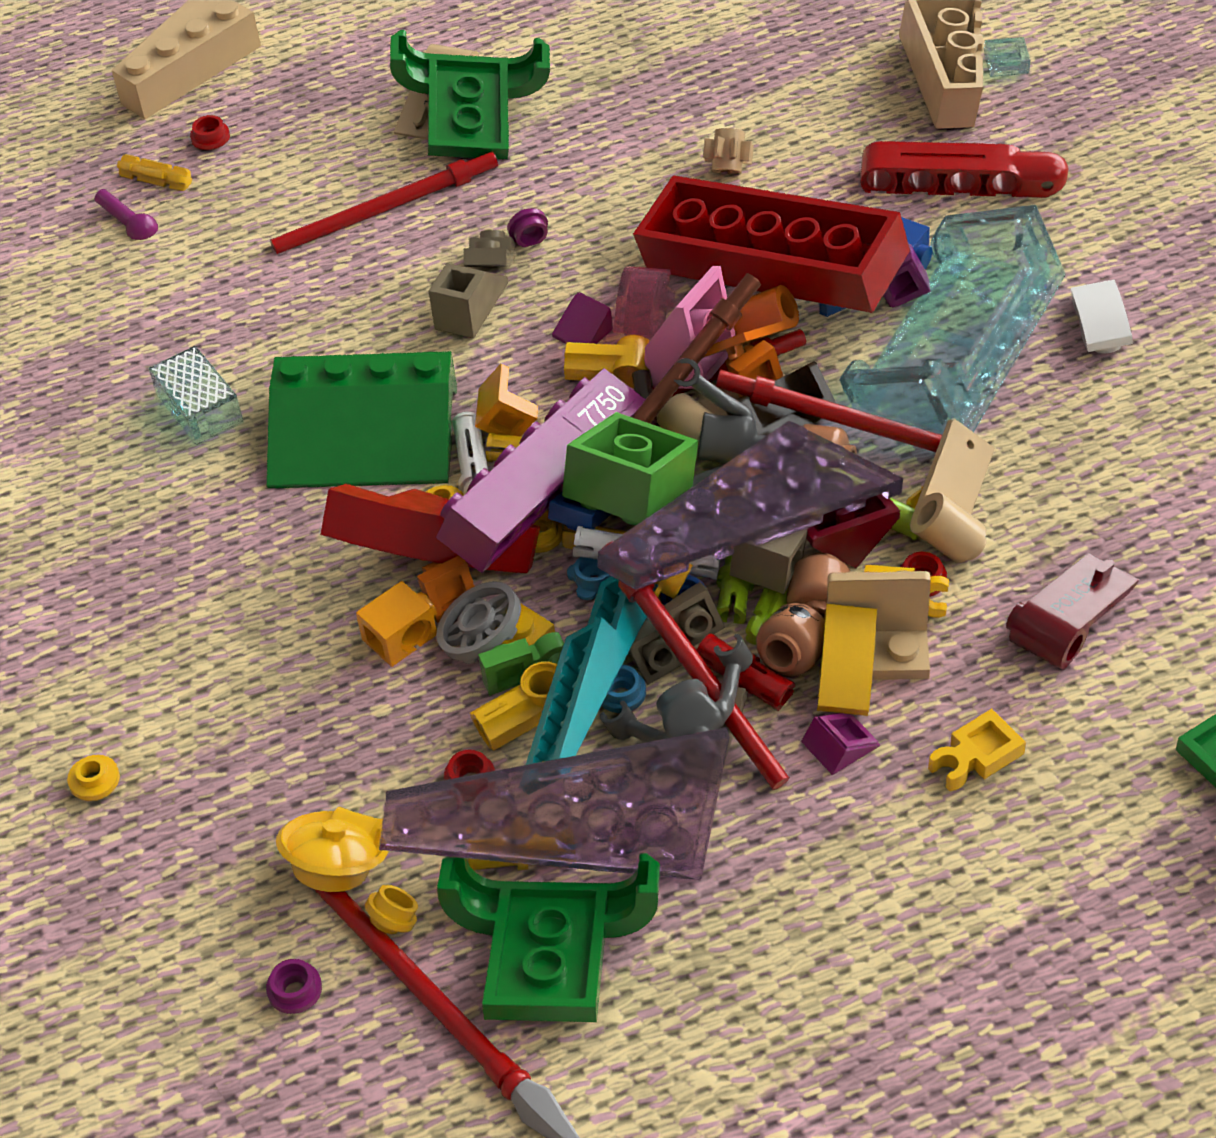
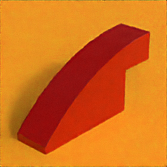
(407, 526)

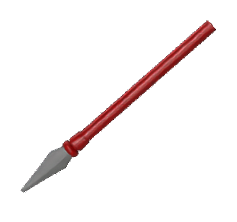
(532, 1101)

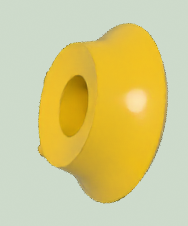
(331, 848)

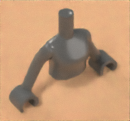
(721, 435)
(687, 705)

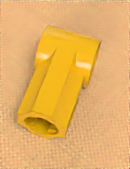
(620, 359)
(516, 709)

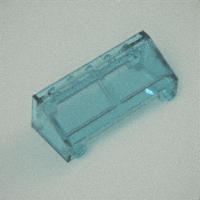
(970, 328)

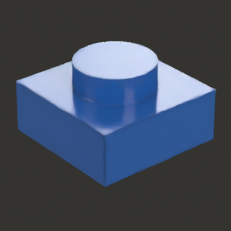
(574, 514)

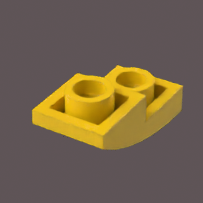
(847, 659)

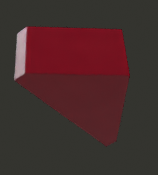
(854, 533)

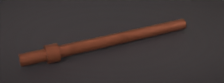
(723, 316)

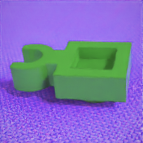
(506, 662)

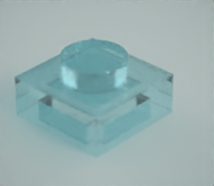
(1007, 56)

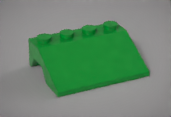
(360, 419)

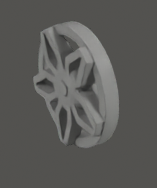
(478, 621)

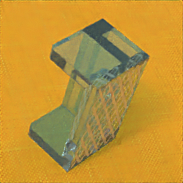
(196, 395)

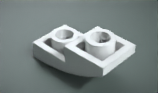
(1101, 316)

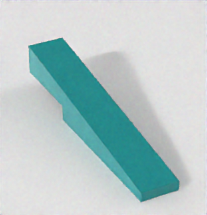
(586, 673)

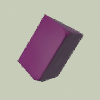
(909, 282)
(584, 321)
(838, 740)

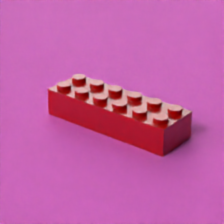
(808, 244)

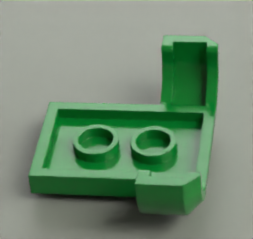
(468, 94)
(546, 936)

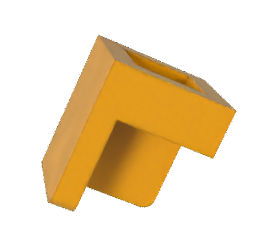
(500, 410)

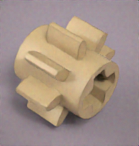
(728, 151)

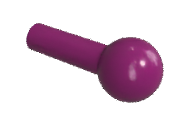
(138, 226)

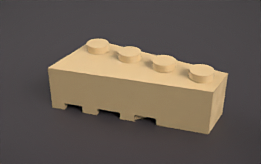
(185, 53)
(946, 58)

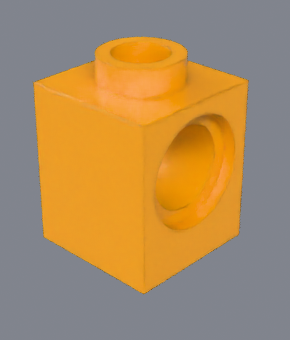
(397, 622)

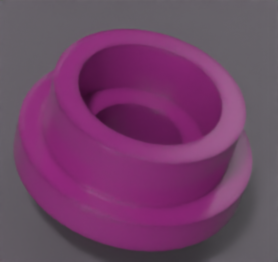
(528, 227)
(290, 972)

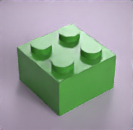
(628, 467)

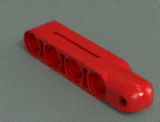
(960, 169)

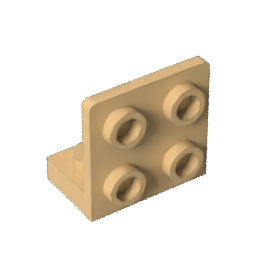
(901, 617)

